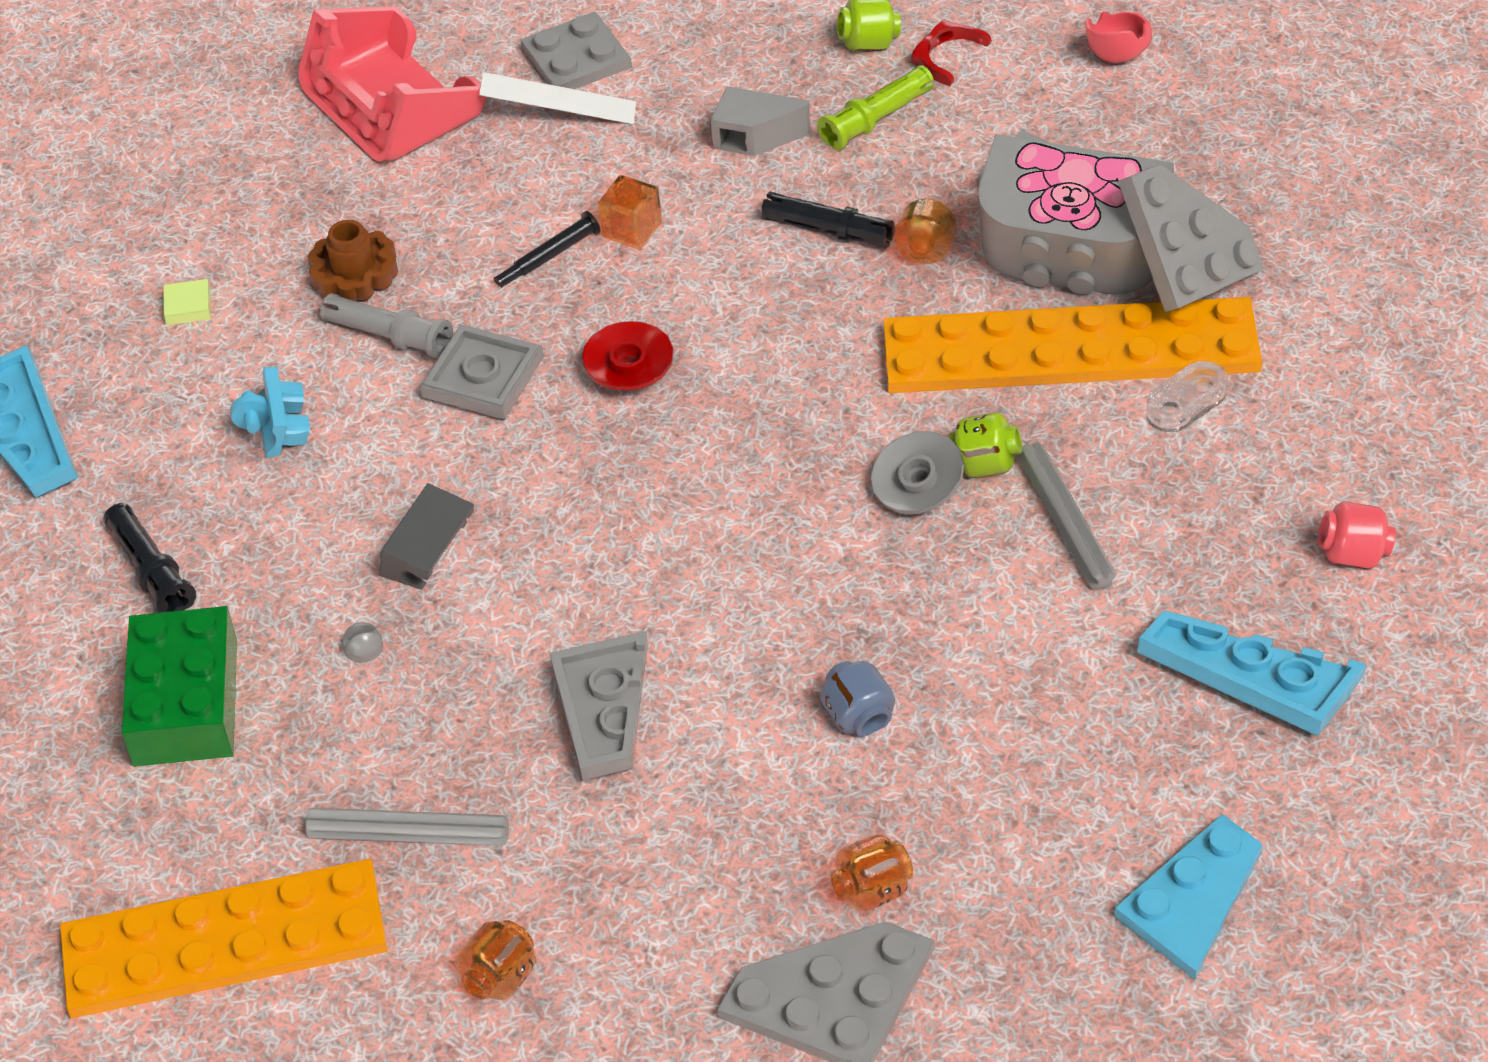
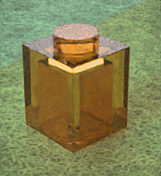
(630, 212)

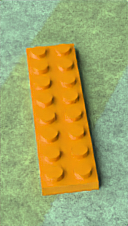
(1068, 344)

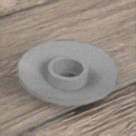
(913, 458)

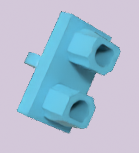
(268, 412)

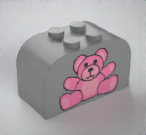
(1061, 216)

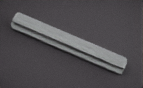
(1067, 516)
(407, 826)

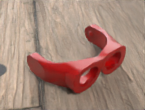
(941, 33)

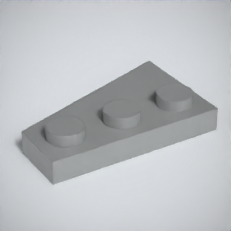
(602, 700)

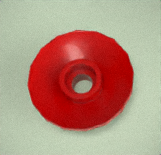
(631, 342)

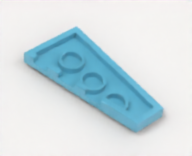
(29, 428)
(1277, 681)

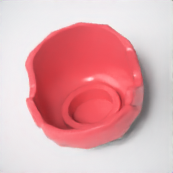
(1118, 36)

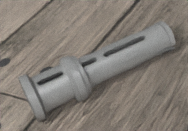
(403, 328)

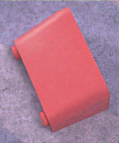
(372, 88)

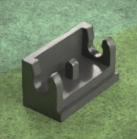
(423, 536)

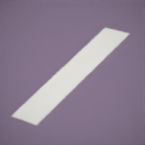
(557, 98)

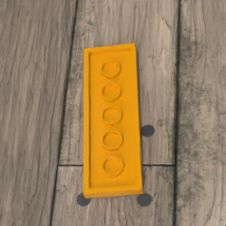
(221, 938)

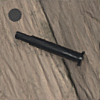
(550, 249)

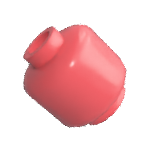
(1356, 535)

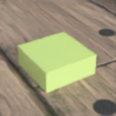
(187, 302)

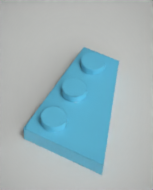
(1192, 894)

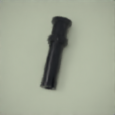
(155, 571)

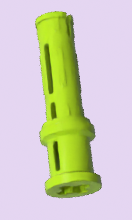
(862, 114)

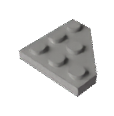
(1187, 237)
(831, 995)

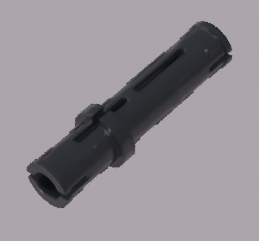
(844, 222)

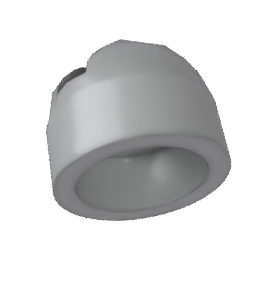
(362, 642)

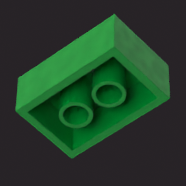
(180, 686)

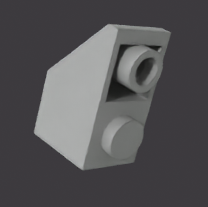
(757, 121)

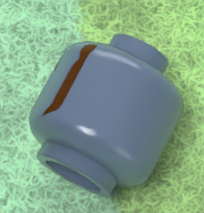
(857, 698)

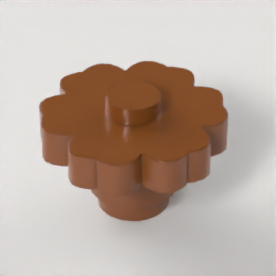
(352, 261)

